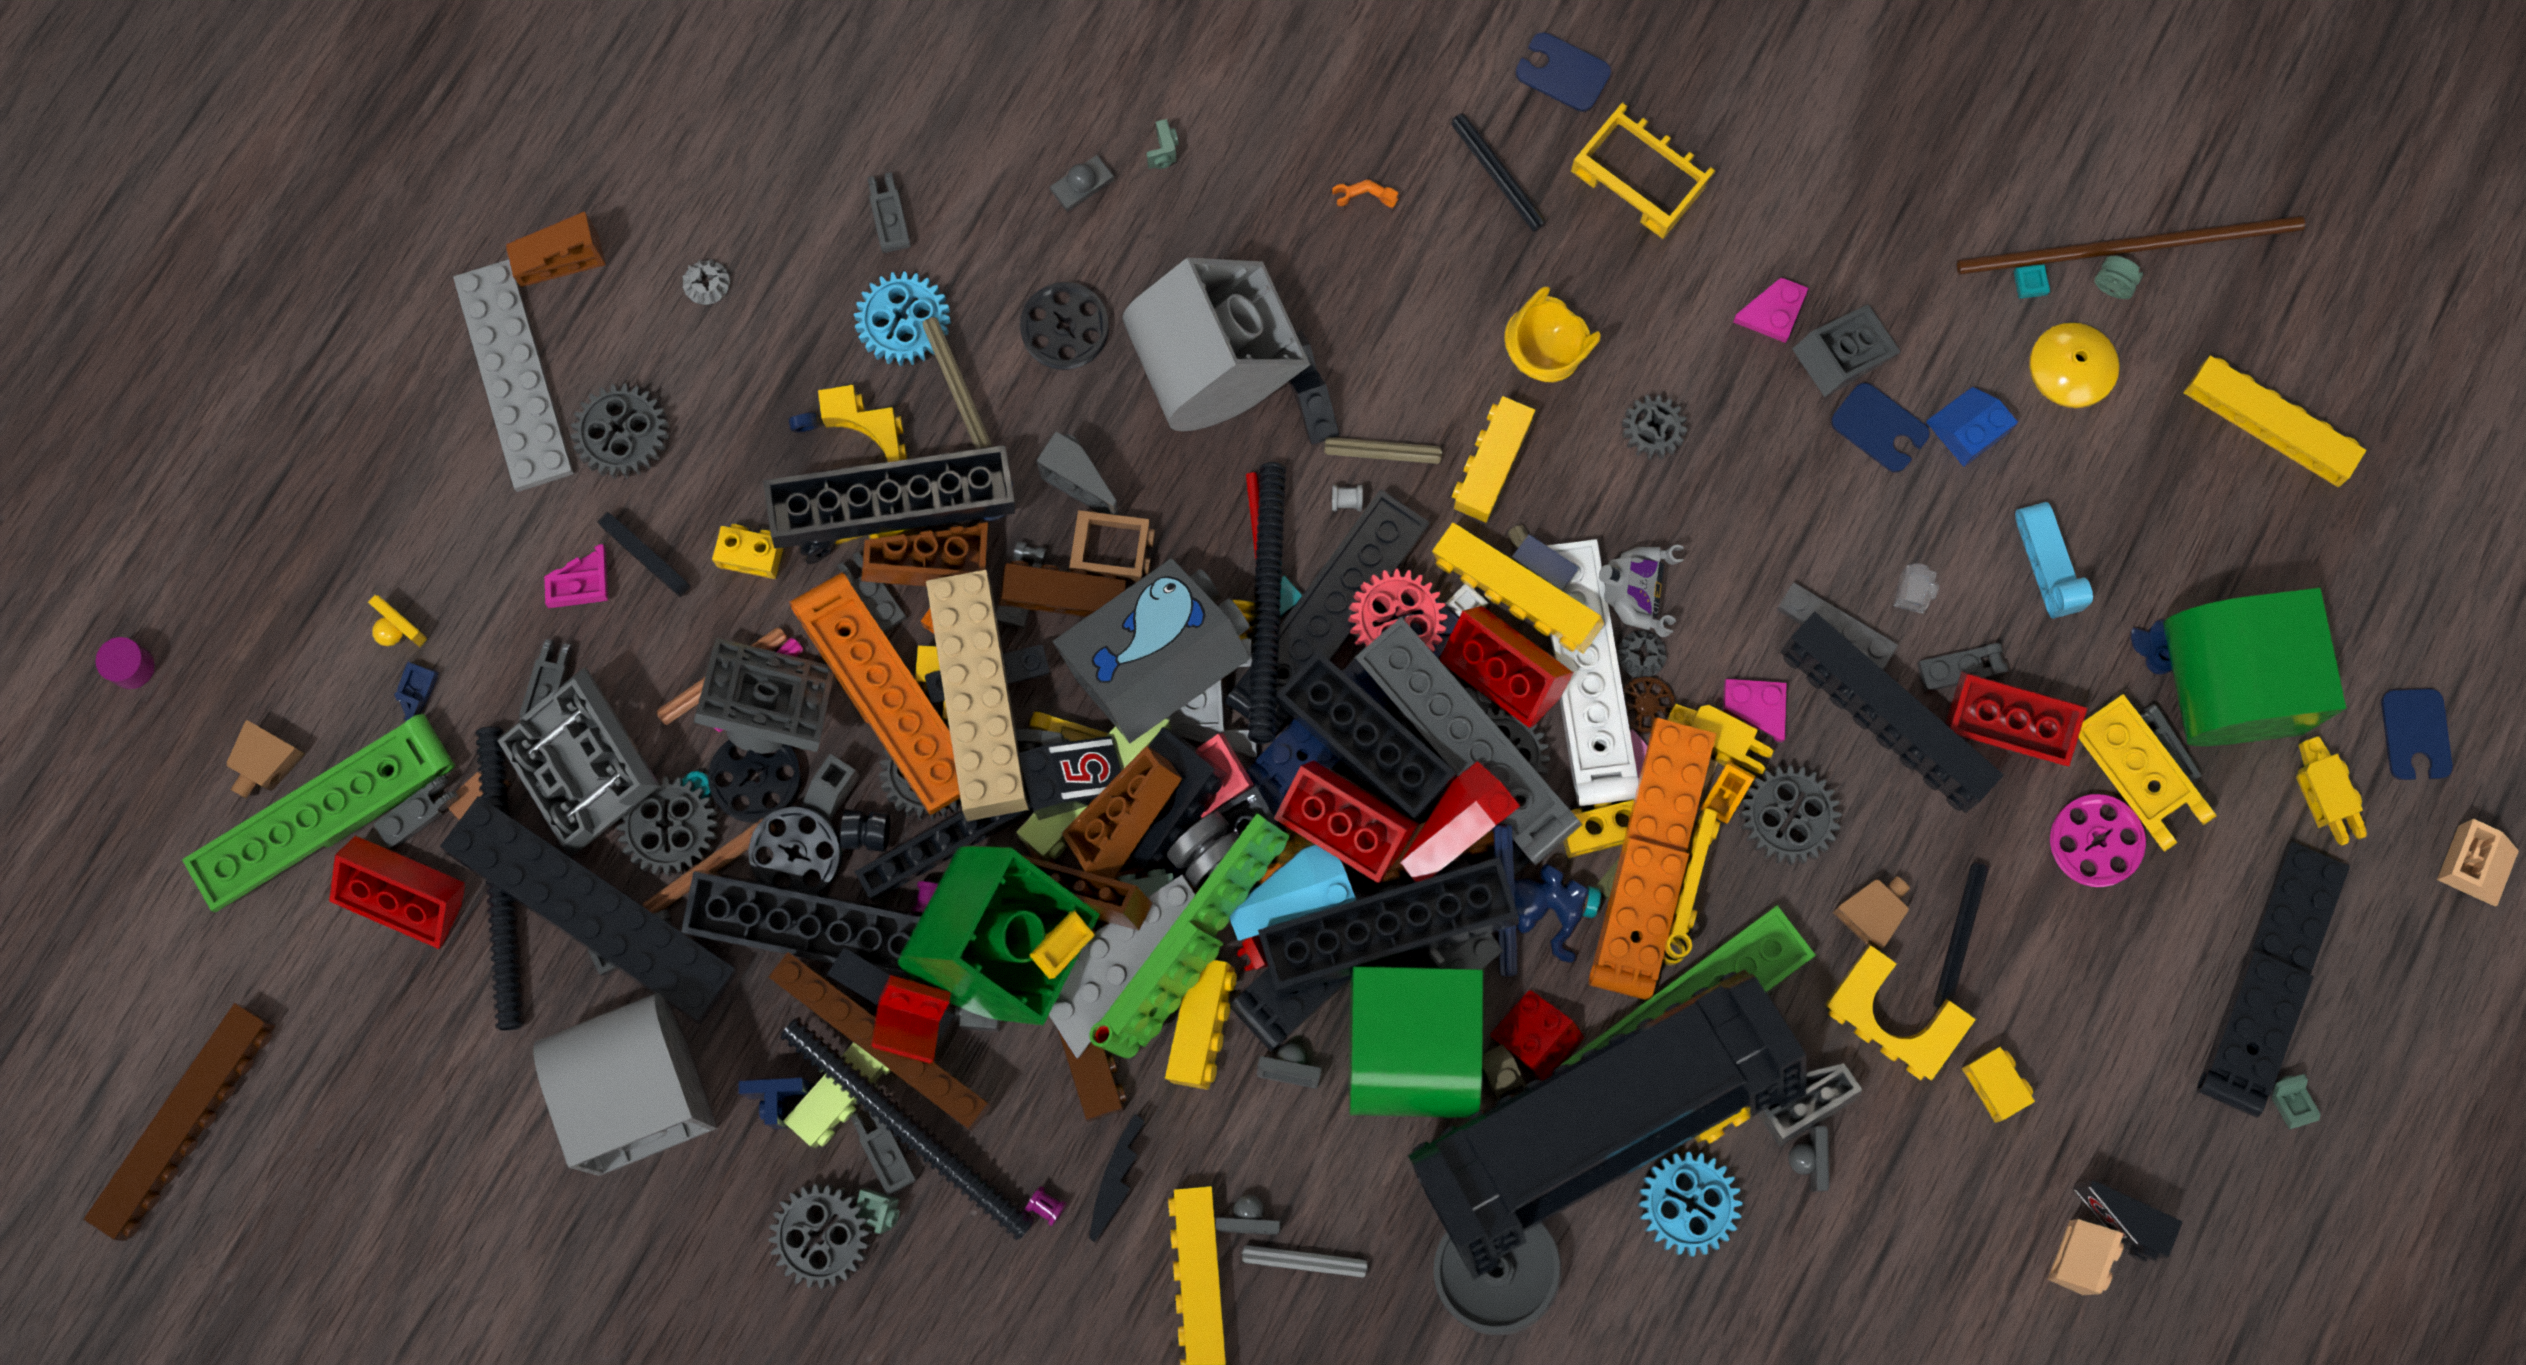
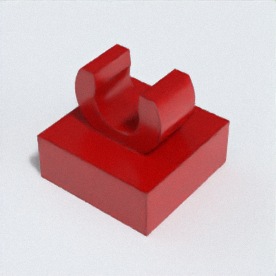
(1255, 951)

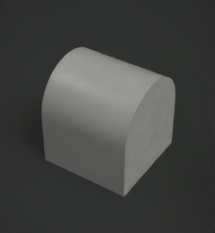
(1213, 340)
(622, 1087)

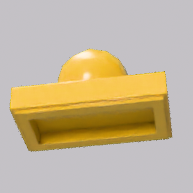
(391, 628)
(1062, 945)

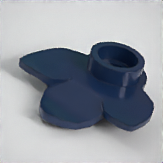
(2153, 647)

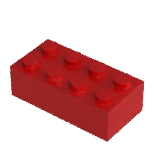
(2015, 718)

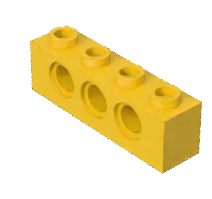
(1611, 834)

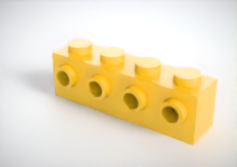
(1494, 458)
(1200, 1027)

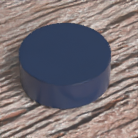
(804, 422)

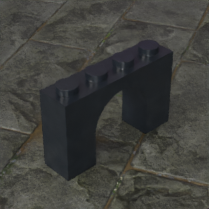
(1199, 782)

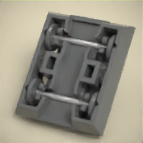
(584, 760)

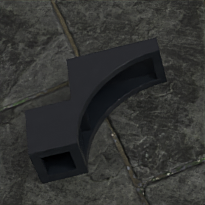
(1313, 399)

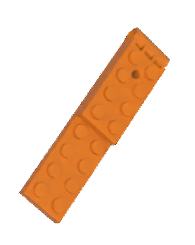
(881, 688)
(1652, 860)

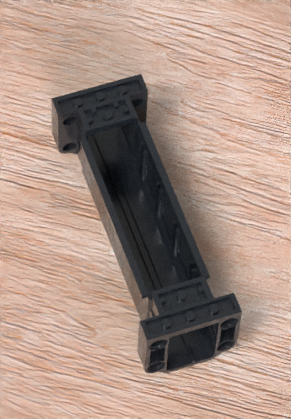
(1608, 1116)

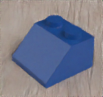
(1972, 424)

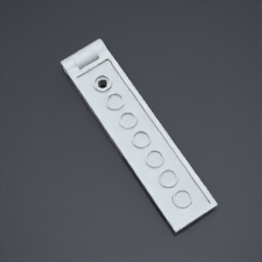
(1594, 697)

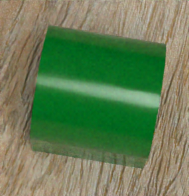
(2254, 668)
(984, 927)
(1415, 1042)

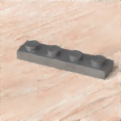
(1800, 604)

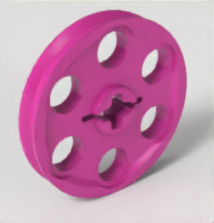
(2112, 845)

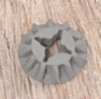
(717, 287)

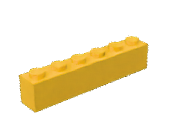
(2275, 421)
(1517, 588)
(1198, 1276)

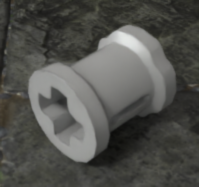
(1347, 497)

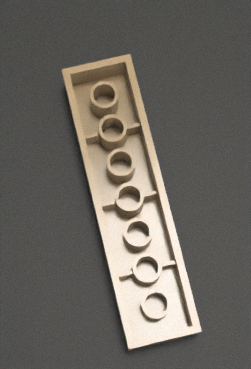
(976, 695)

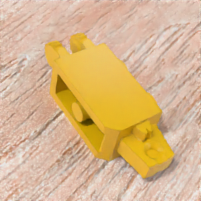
(1732, 735)
(2329, 791)

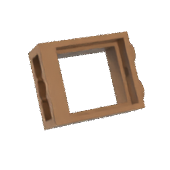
(1081, 539)

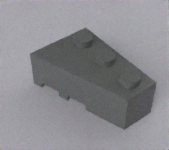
(1826, 1094)

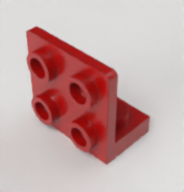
(909, 1018)
(1538, 1035)

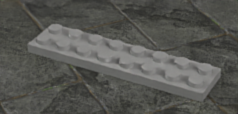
(513, 376)

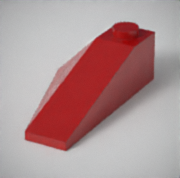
(1462, 817)

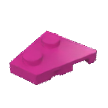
(1774, 310)
(578, 581)
(1758, 704)

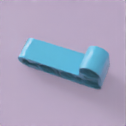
(2050, 562)

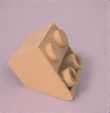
(2479, 861)
(2086, 1257)

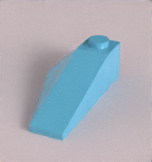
(1301, 887)

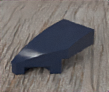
(415, 688)

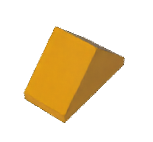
(1728, 791)

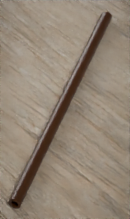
(2130, 245)

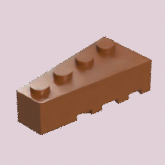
(925, 555)
(1121, 814)

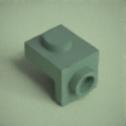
(1167, 139)
(2294, 1101)
(879, 1208)

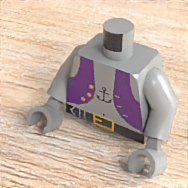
(1635, 586)

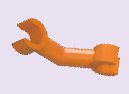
(1386, 195)

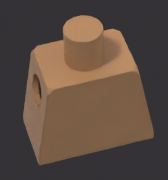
(260, 759)
(1875, 911)

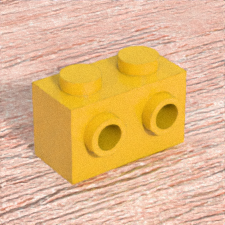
(747, 551)
(1999, 1084)

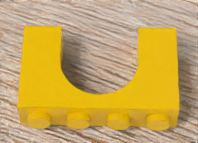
(1922, 1051)

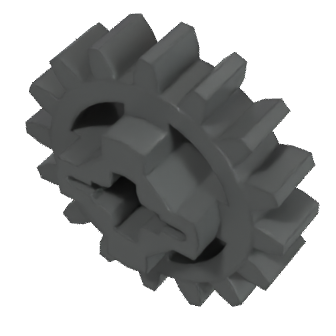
(1652, 414)

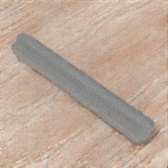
(1304, 1261)

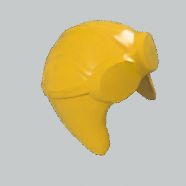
(1548, 338)

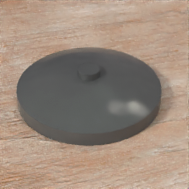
(1507, 1296)

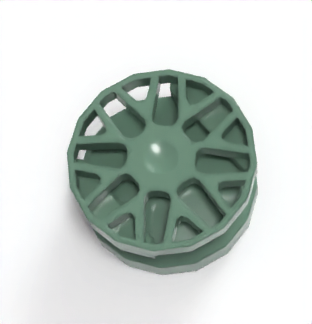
(2120, 276)

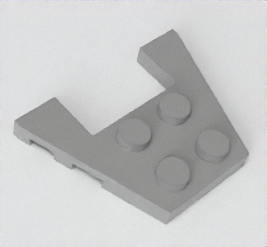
(1204, 717)

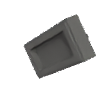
(1081, 183)
(1289, 1067)
(1813, 1159)
(1248, 1214)

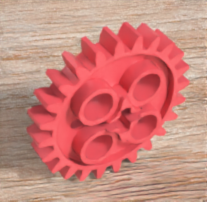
(1389, 592)

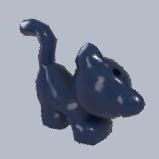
(1566, 900)

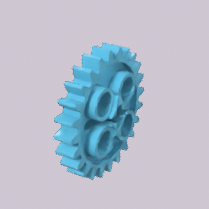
(880, 306)
(1702, 1178)

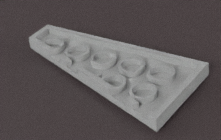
(1111, 962)

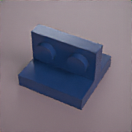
(775, 1095)

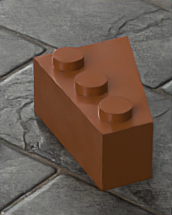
(556, 251)

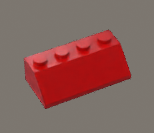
(1505, 665)
(1345, 820)
(395, 891)

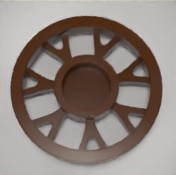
(1647, 703)

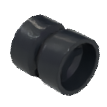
(864, 830)

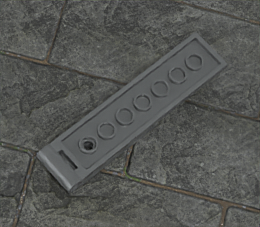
(1465, 734)

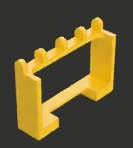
(1652, 216)

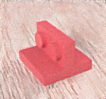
(1236, 780)

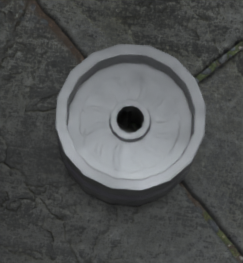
(1202, 848)

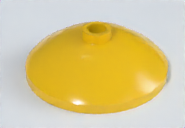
(2065, 378)

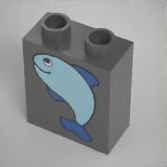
(1155, 647)

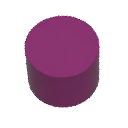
(125, 663)

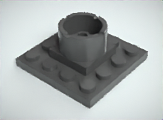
(764, 697)

